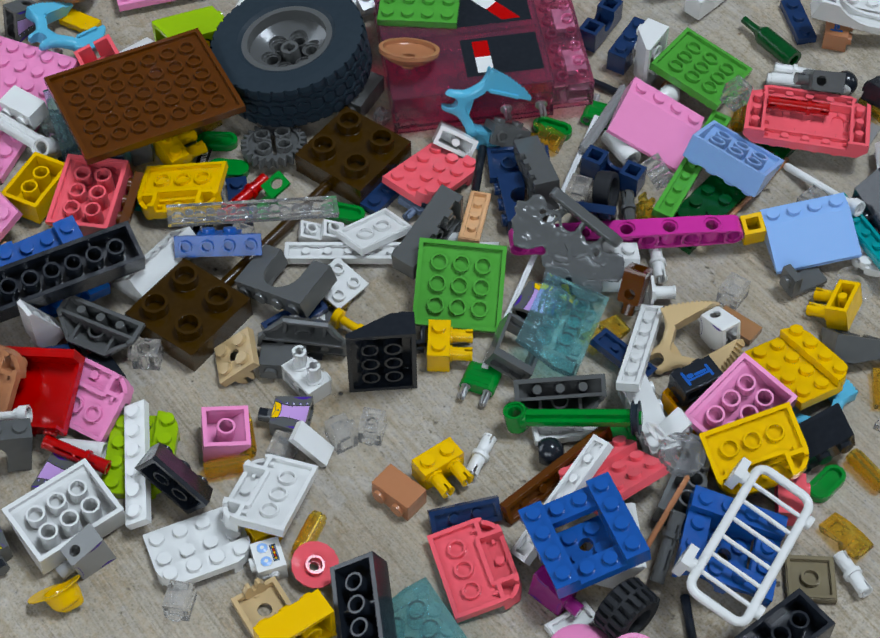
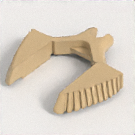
(679, 316)

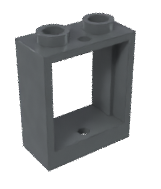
(504, 361)

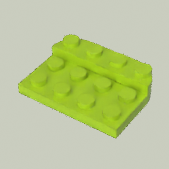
(162, 429)

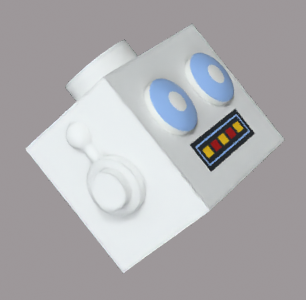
(268, 559)

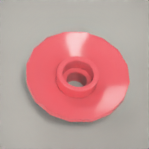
(313, 553)

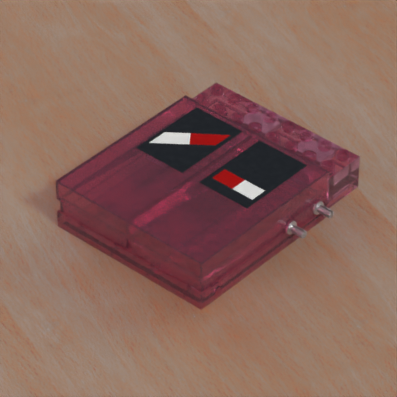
(525, 39)

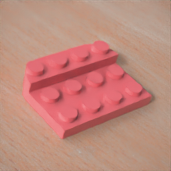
(426, 170)
(628, 467)
(475, 568)

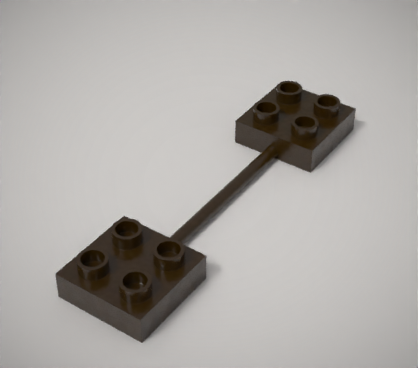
(199, 311)

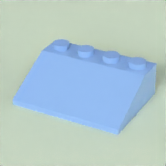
(732, 158)
(811, 233)

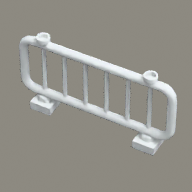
(696, 567)

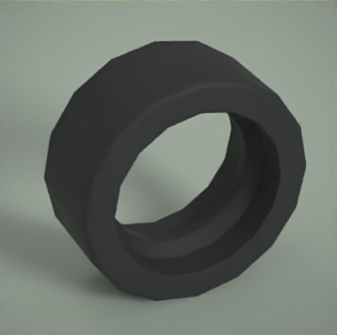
(606, 188)

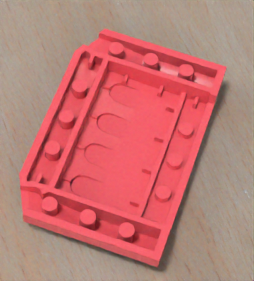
(839, 134)

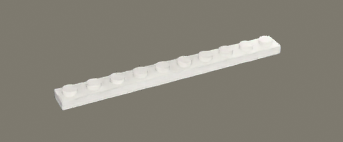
(328, 251)

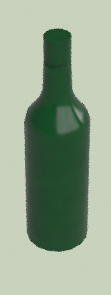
(773, 43)

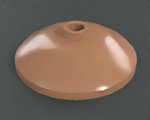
(409, 51)

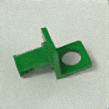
(271, 193)

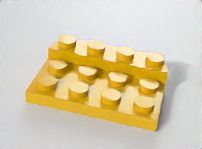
(180, 185)
(802, 365)
(762, 438)

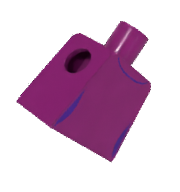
(544, 592)

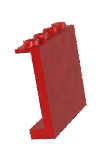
(49, 387)

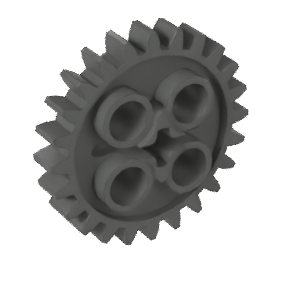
(258, 146)

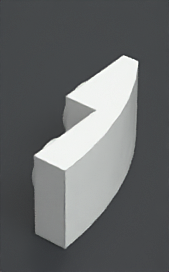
(317, 232)

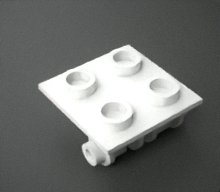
(347, 285)

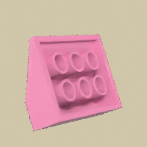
(654, 123)
(736, 394)

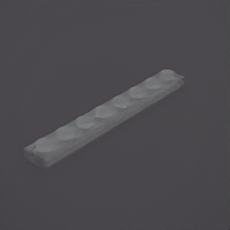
(252, 211)

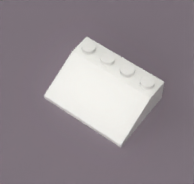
(60, 510)

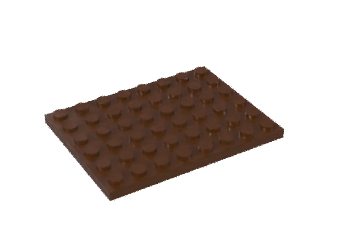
(143, 95)

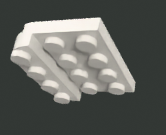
(268, 494)
(197, 548)

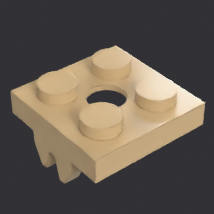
(245, 360)
(254, 596)

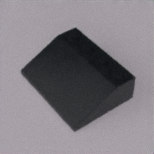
(383, 354)

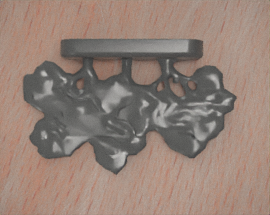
(567, 251)

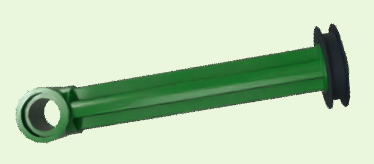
(519, 417)

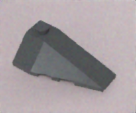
(851, 346)

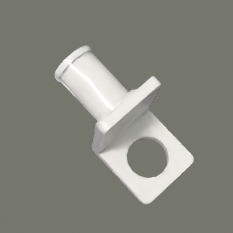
(657, 292)
(674, 422)

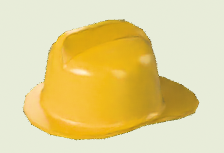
(61, 596)

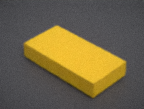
(79, 21)

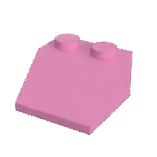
(224, 431)

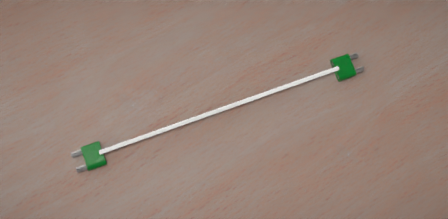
(481, 377)

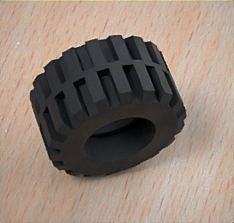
(627, 608)

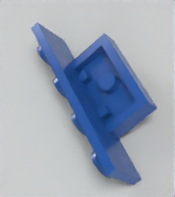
(218, 243)

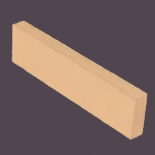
(474, 217)

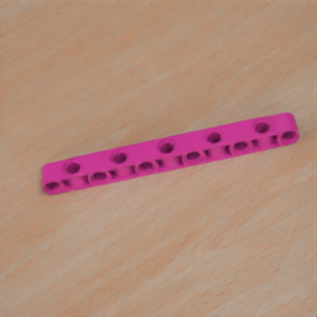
(660, 232)

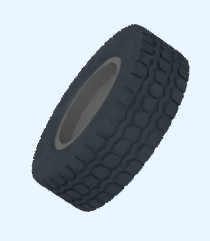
(294, 58)

